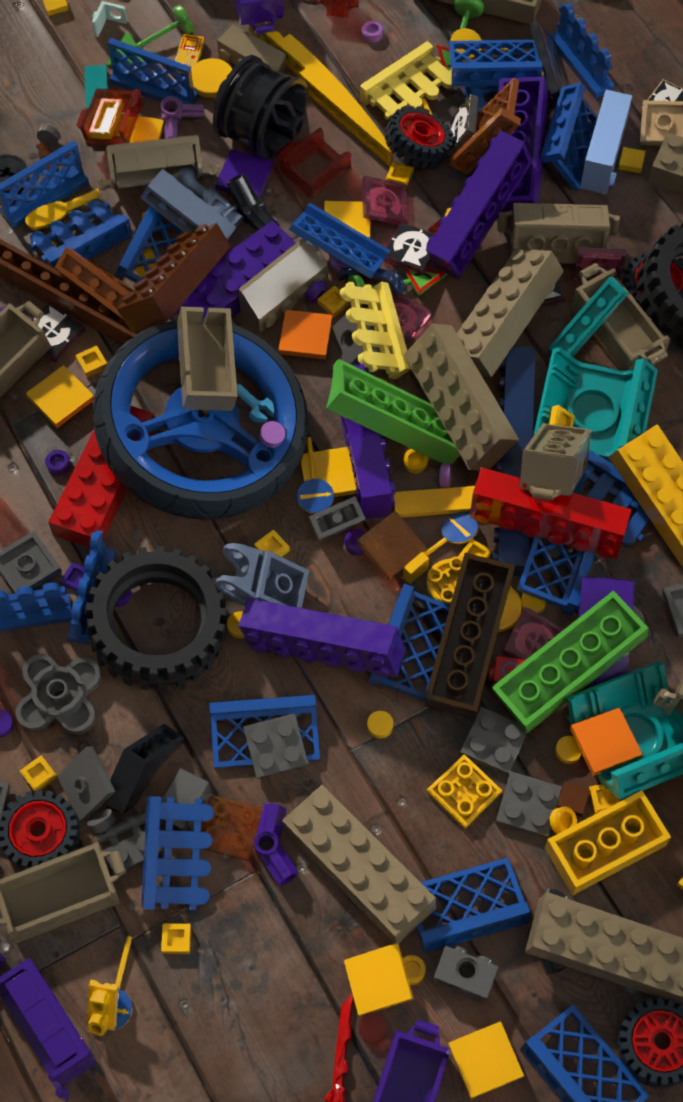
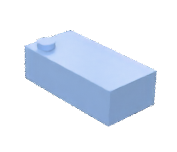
(606, 142)

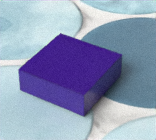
(72, 576)

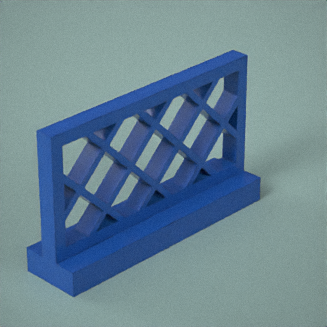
(490, 72)
(140, 77)
(562, 134)
(62, 185)
(340, 240)
(139, 244)
(571, 590)
(399, 618)
(260, 709)
(480, 923)
(560, 1080)

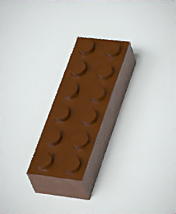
(173, 277)

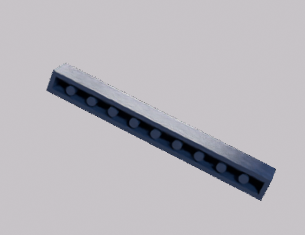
(519, 410)

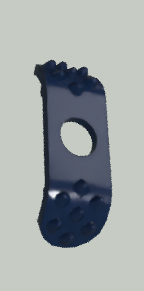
(388, 276)

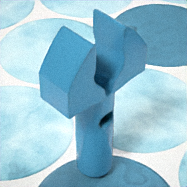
(256, 405)

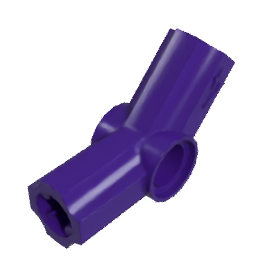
(274, 859)

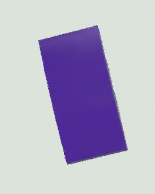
(593, 591)

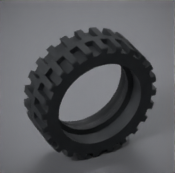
(657, 288)
(156, 568)

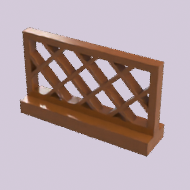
(493, 118)
(93, 279)

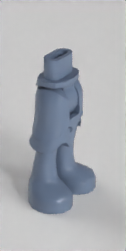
(187, 178)

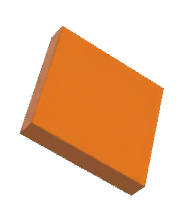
(305, 334)
(606, 741)

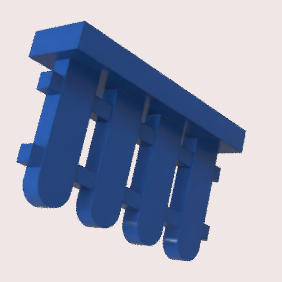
(582, 56)
(93, 238)
(624, 498)
(93, 565)
(34, 608)
(172, 866)

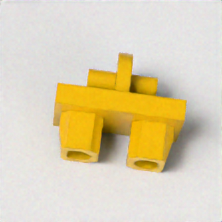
(102, 1007)

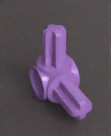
(172, 119)

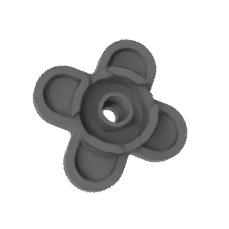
(49, 679)

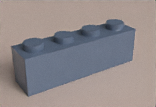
(182, 205)

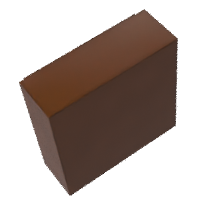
(573, 797)

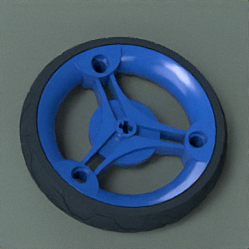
(213, 432)

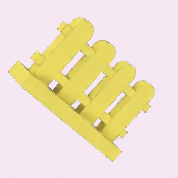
(402, 72)
(387, 328)

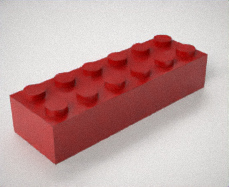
(90, 494)
(565, 520)

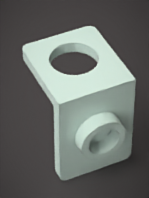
(103, 13)

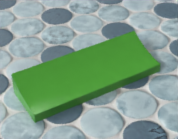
(389, 412)
(570, 661)

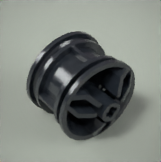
(260, 107)

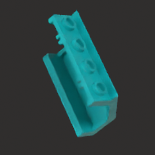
(602, 399)
(655, 733)

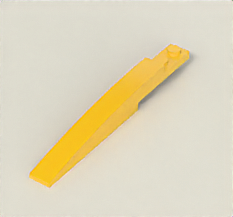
(329, 92)

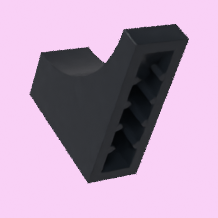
(139, 765)

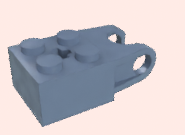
(262, 577)

